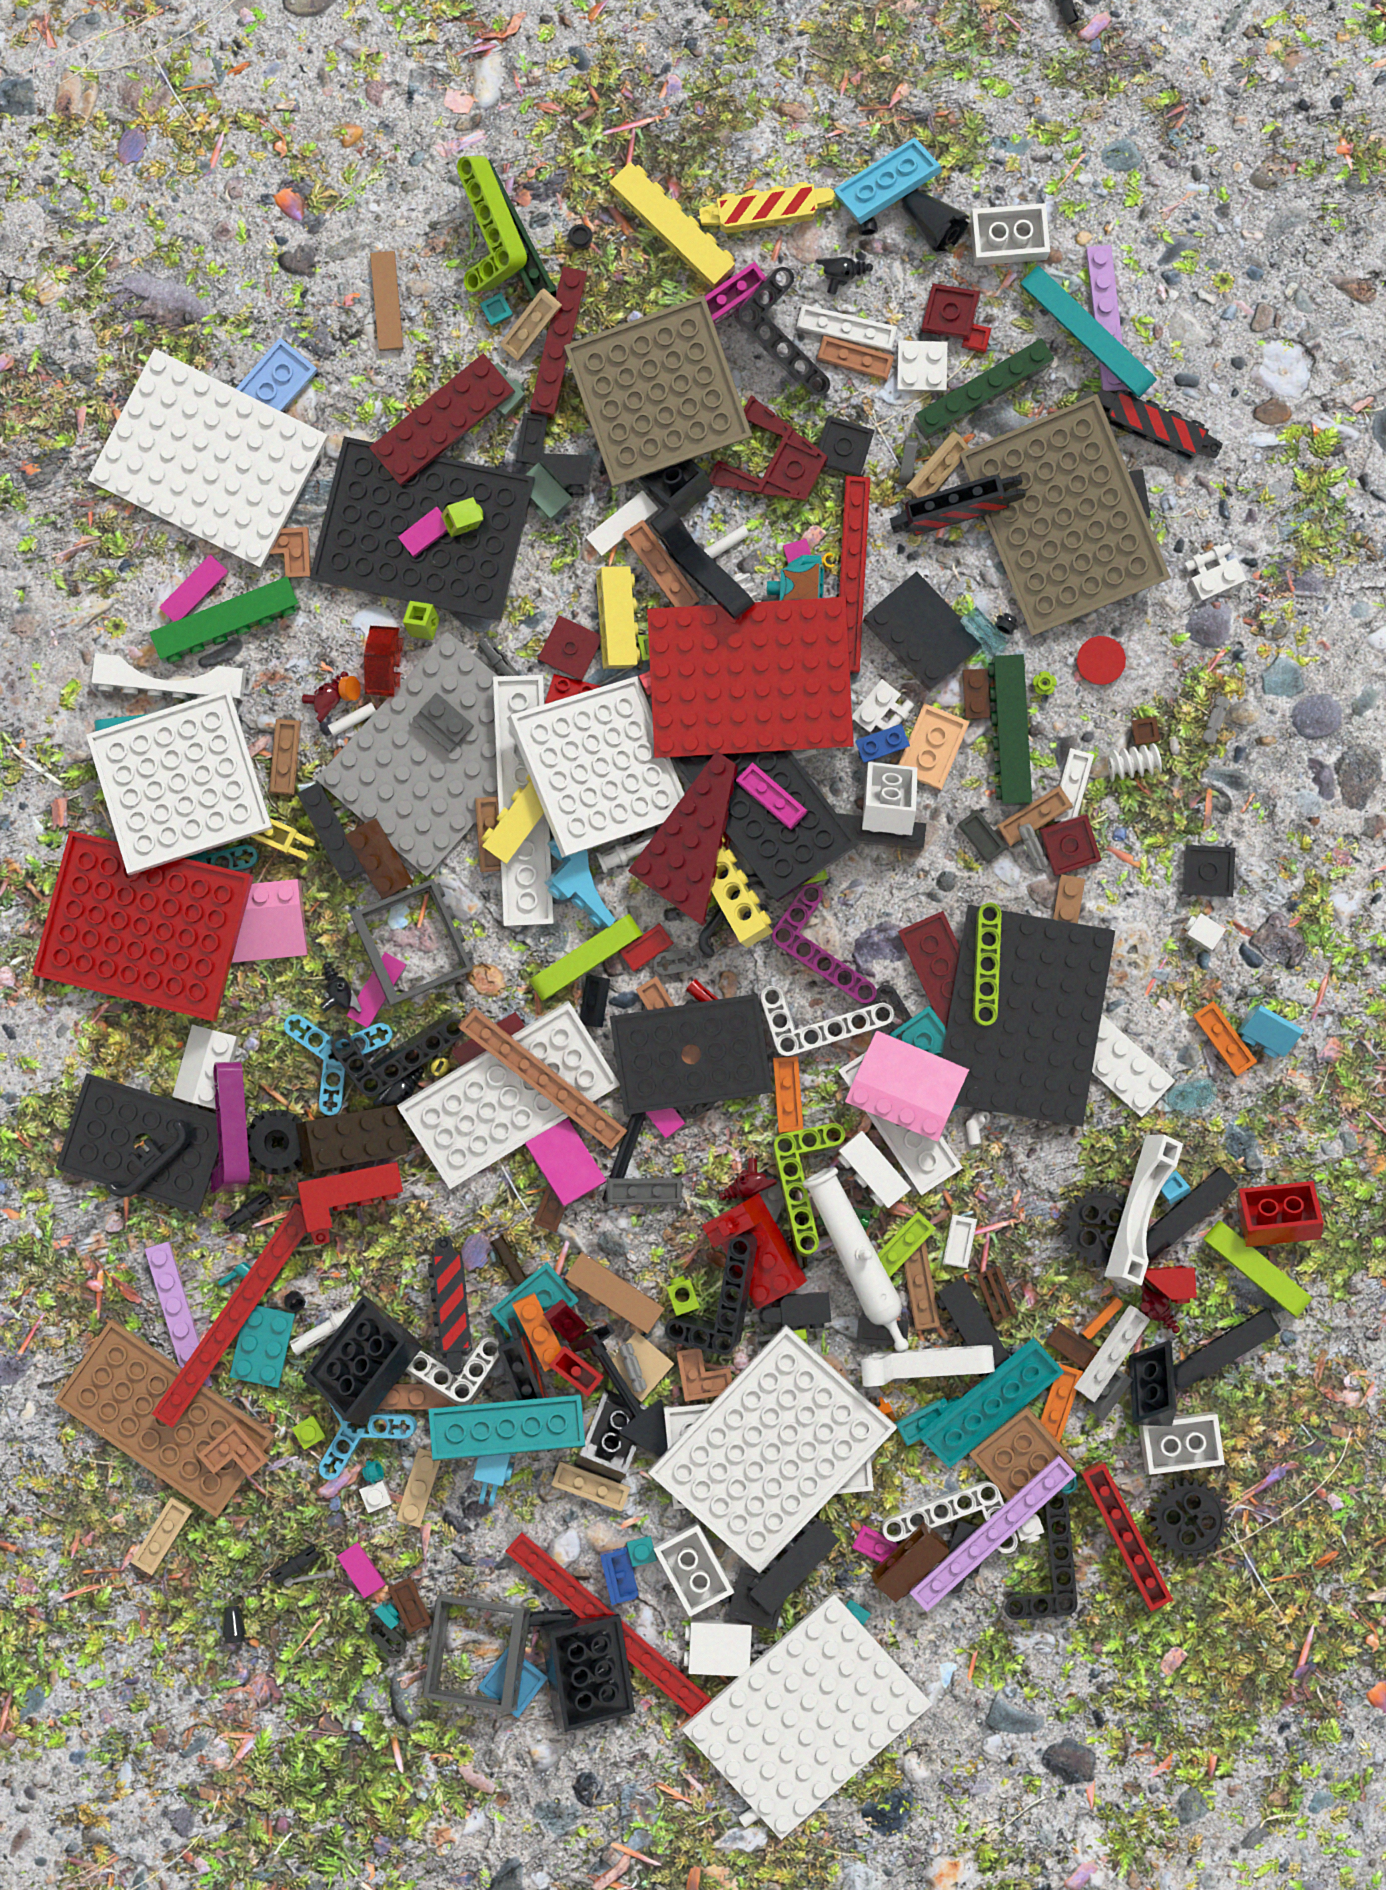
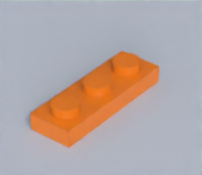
(1224, 1038)
(788, 1094)
(537, 1329)
(1060, 1401)

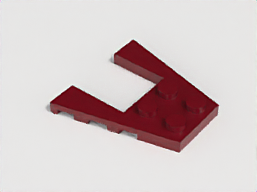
(792, 469)

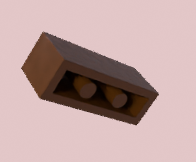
(379, 858)
(910, 1562)

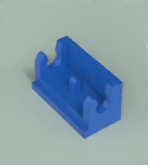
(619, 1575)

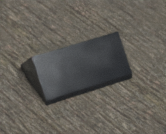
(1153, 1385)

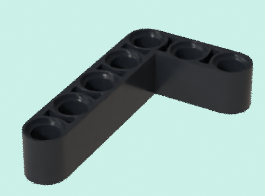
(776, 336)
(699, 564)
(396, 1056)
(727, 1304)
(1056, 1565)

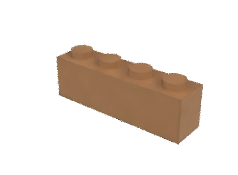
(614, 1292)

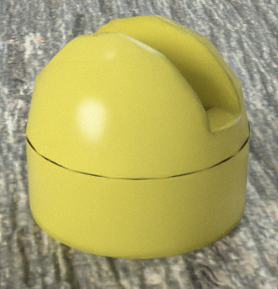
(445, 1068)

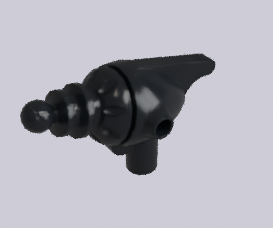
(842, 270)
(338, 991)
(400, 1090)

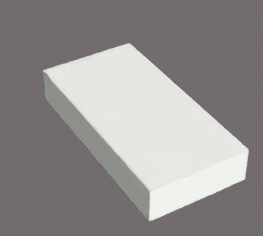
(959, 1241)

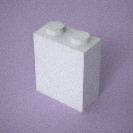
(718, 1647)

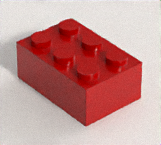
(1279, 1213)

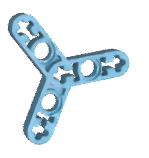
(331, 1065)
(354, 1437)

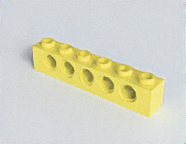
(749, 930)

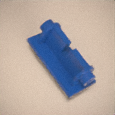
(882, 743)

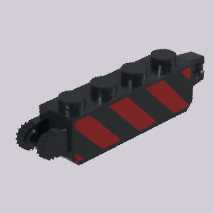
(1158, 426)
(957, 504)
(451, 1303)
(519, 1363)

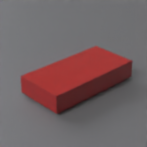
(646, 947)

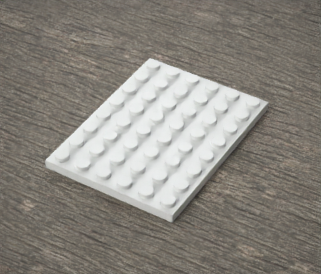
(208, 458)
(772, 1449)
(806, 1715)

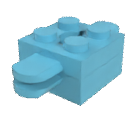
(493, 1470)

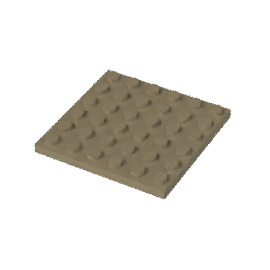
(658, 391)

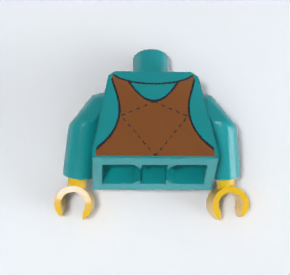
(801, 578)

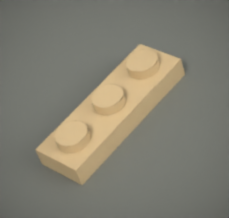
(530, 324)
(938, 466)
(590, 1486)
(418, 1488)
(162, 1535)

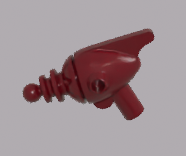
(325, 697)
(748, 1183)
(1158, 1308)

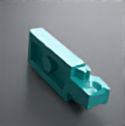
(917, 1421)

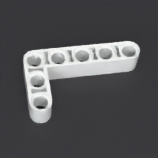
(821, 1028)
(888, 1365)
(463, 1380)
(953, 1512)

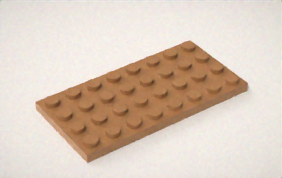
(116, 1395)

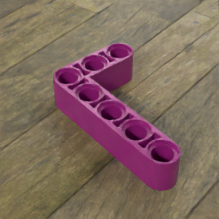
(815, 951)
(233, 1165)

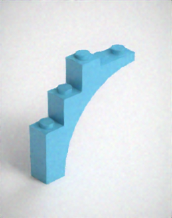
(575, 880)

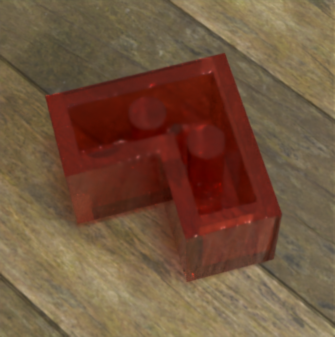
(381, 661)

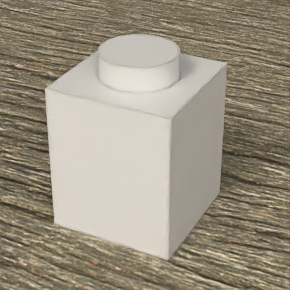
(1203, 931)

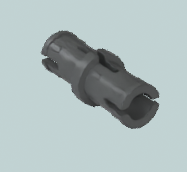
(497, 658)

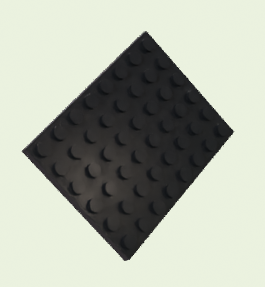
(455, 573)
(1048, 1018)

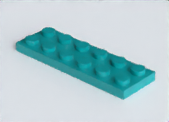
(991, 1403)
(506, 1428)

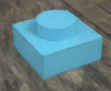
(1175, 1188)

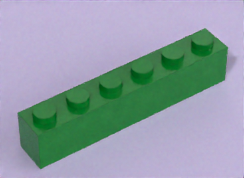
(225, 620)

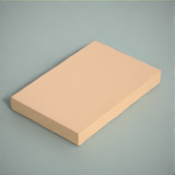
(934, 745)

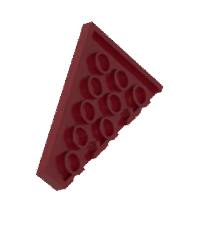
(686, 847)

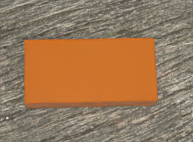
(1101, 1317)

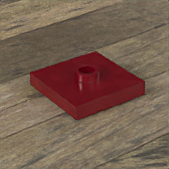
(951, 311)
(570, 648)
(1070, 844)

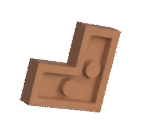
(296, 549)
(698, 1382)
(234, 1444)

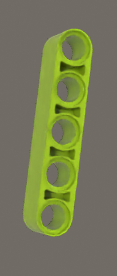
(992, 952)
(585, 957)
(1257, 1269)

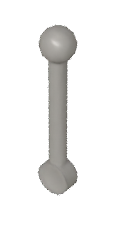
(330, 1573)

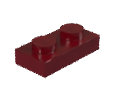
(566, 1321)

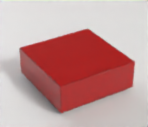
(978, 339)

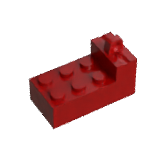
(341, 1189)
(774, 1266)

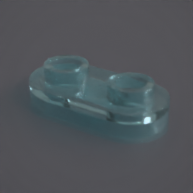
(1191, 1094)

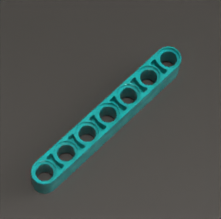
(1088, 331)

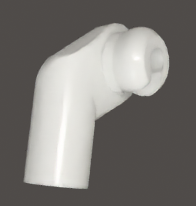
(974, 1124)

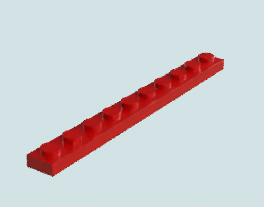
(231, 1318)
(587, 1605)

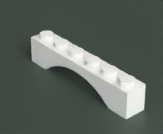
(115, 672)
(1129, 1252)

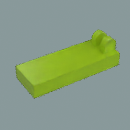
(905, 1243)

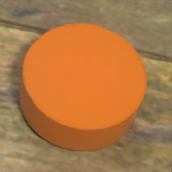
(349, 688)

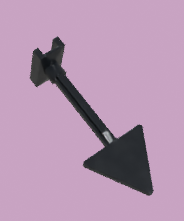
(647, 1426)

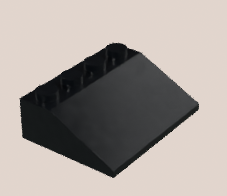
(921, 631)
(362, 1361)
(587, 1671)

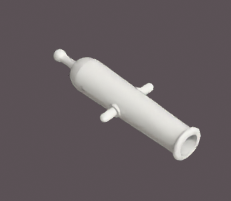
(857, 1253)

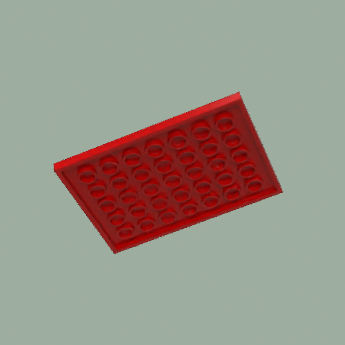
(751, 681)
(143, 935)

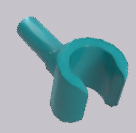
(241, 1270)

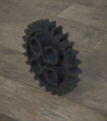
(1102, 1204)
(1207, 1505)

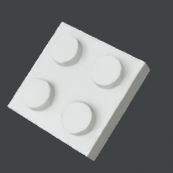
(922, 366)

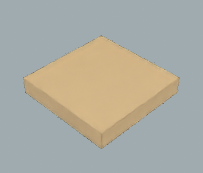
(651, 1361)

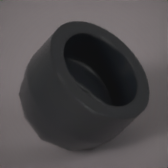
(868, 227)
(298, 1305)

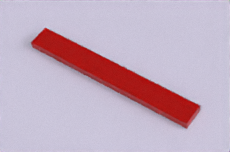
(854, 560)

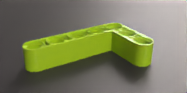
(495, 223)
(789, 1183)

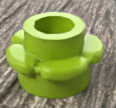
(1039, 687)

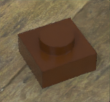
(1145, 731)

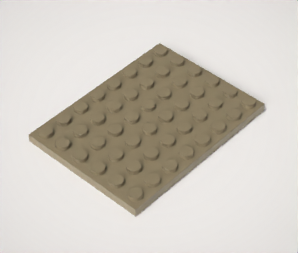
(1081, 526)

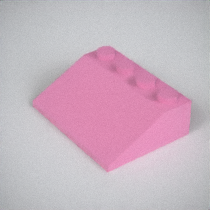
(272, 923)
(907, 1085)

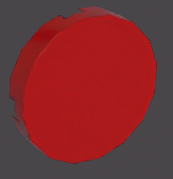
(1101, 660)

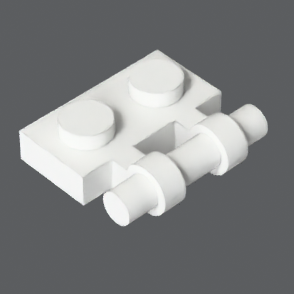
(1216, 579)
(877, 705)

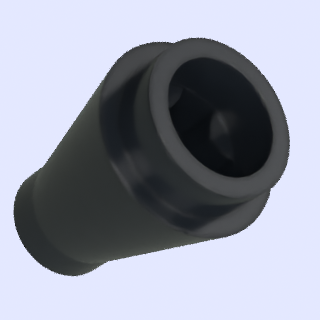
(233, 1626)

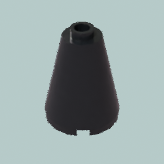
(935, 220)

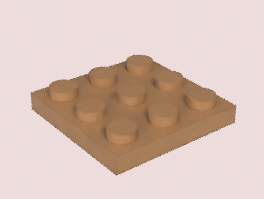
(1018, 1452)

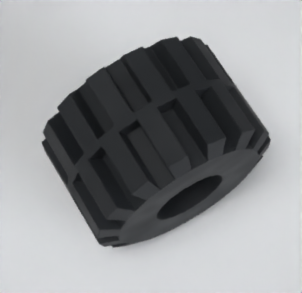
(260, 1142)

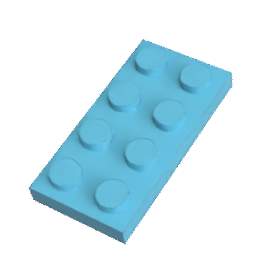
(887, 180)

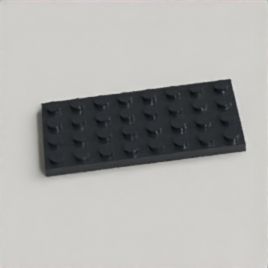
(779, 855)

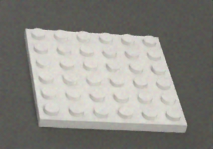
(596, 765)
(179, 782)

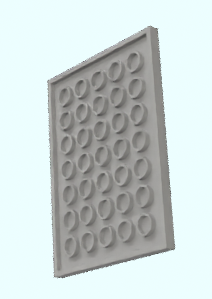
(408, 777)

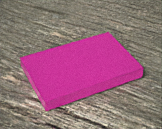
(565, 1162)

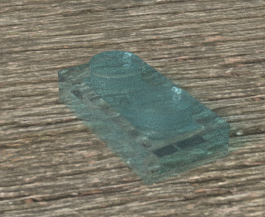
(984, 631)

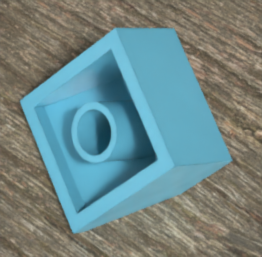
(1269, 1032)

